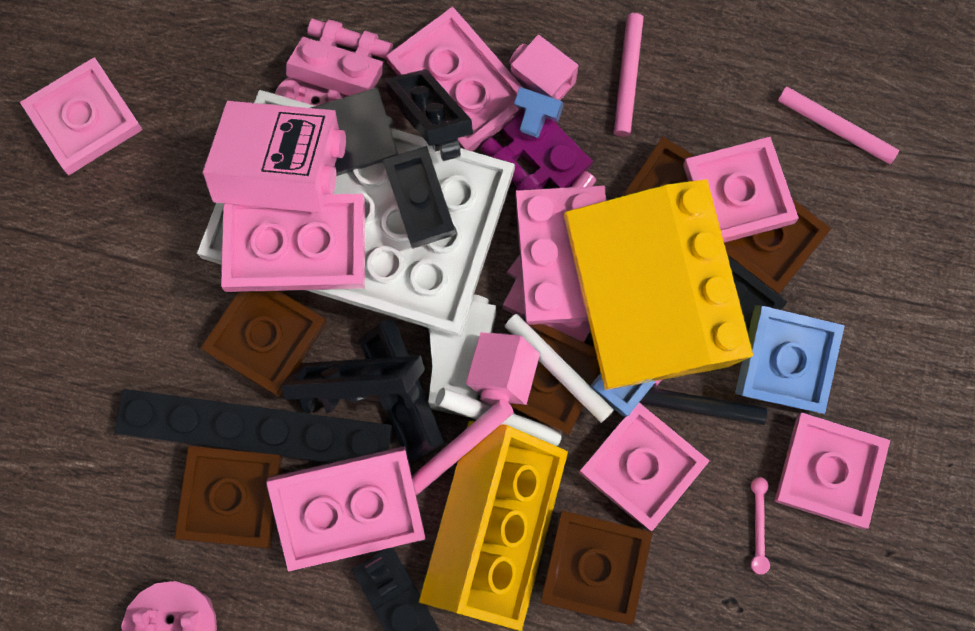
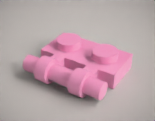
(336, 68)

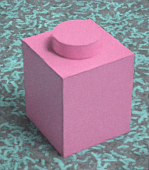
(543, 68)
(503, 368)

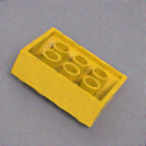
(657, 285)

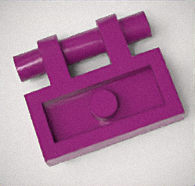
(552, 155)

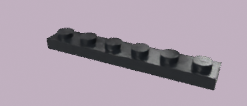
(248, 428)

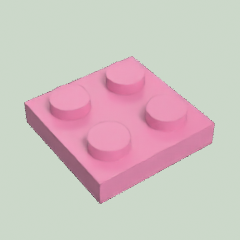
(81, 116)
(745, 188)
(644, 467)
(832, 471)

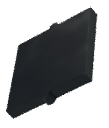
(366, 130)

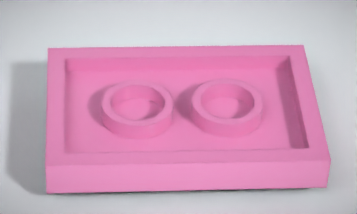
(465, 71)
(294, 247)
(546, 256)
(346, 508)

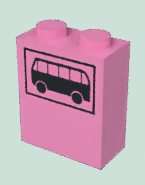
(274, 156)

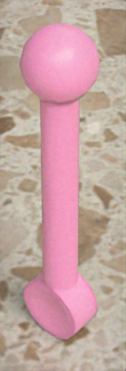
(759, 563)

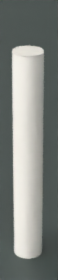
(561, 369)
(475, 409)

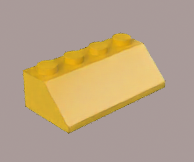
(495, 528)

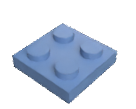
(790, 359)

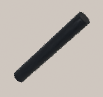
(705, 406)

